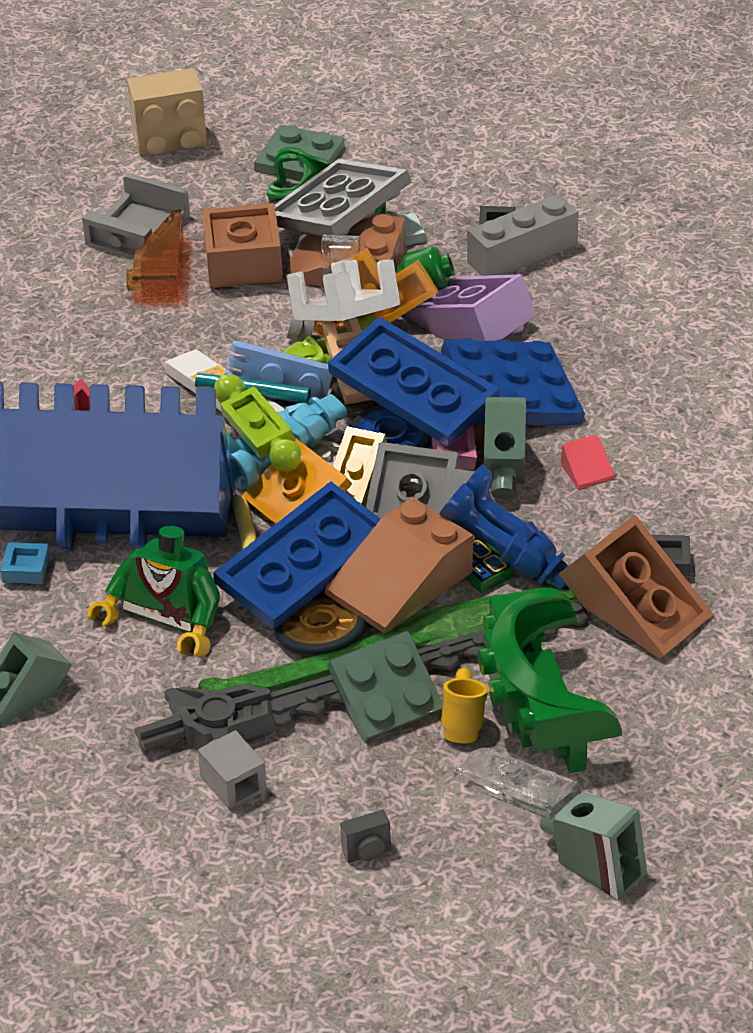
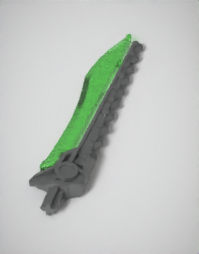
(272, 695)

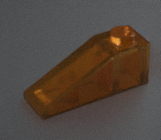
(159, 263)

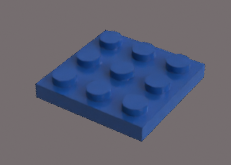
(521, 371)

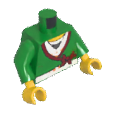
(167, 586)

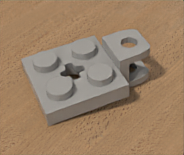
(398, 464)

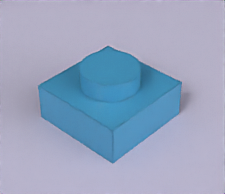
(25, 563)

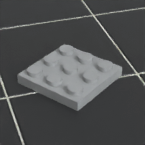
(340, 197)

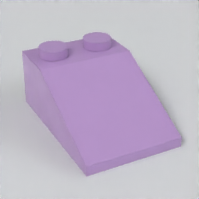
(476, 308)

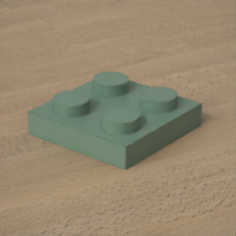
(315, 143)
(385, 686)

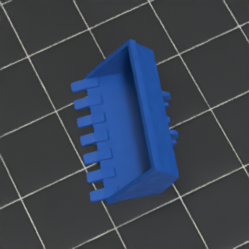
(114, 468)

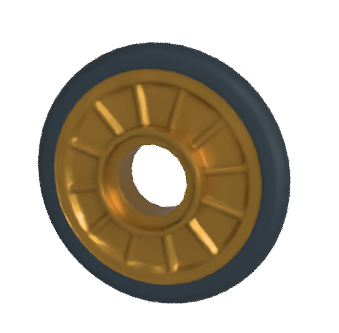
(303, 638)

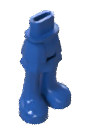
(517, 541)

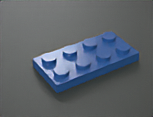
(413, 381)
(297, 555)

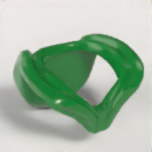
(311, 164)

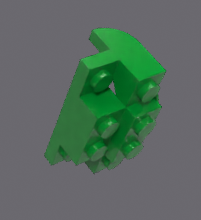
(529, 682)

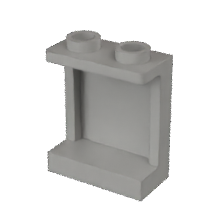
(134, 215)

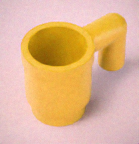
(463, 707)

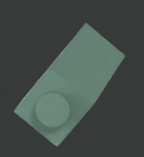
(28, 674)

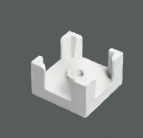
(344, 293)

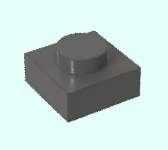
(677, 549)
(365, 836)

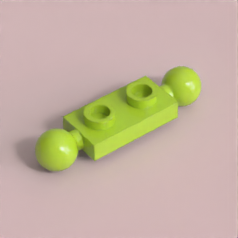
(257, 422)

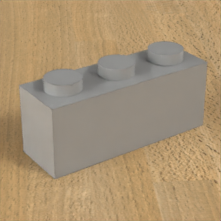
(522, 236)

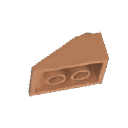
(379, 233)
(402, 565)
(637, 589)

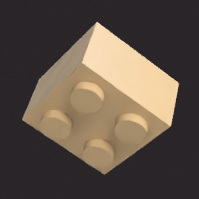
(167, 111)

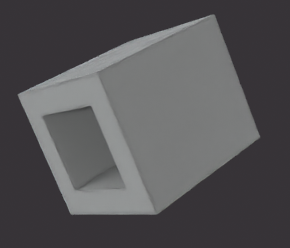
(232, 769)

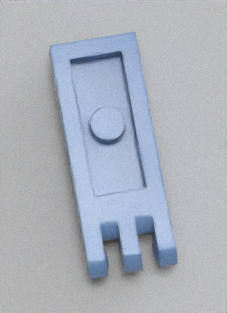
(279, 368)

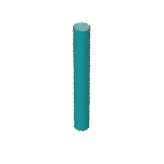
(267, 389)

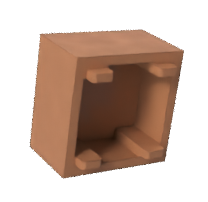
(242, 245)

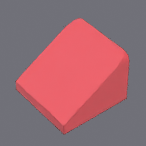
(586, 462)

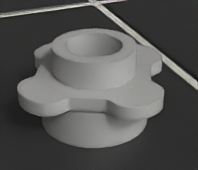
(300, 329)

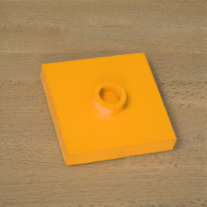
(281, 492)

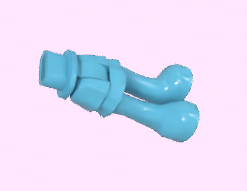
(308, 425)

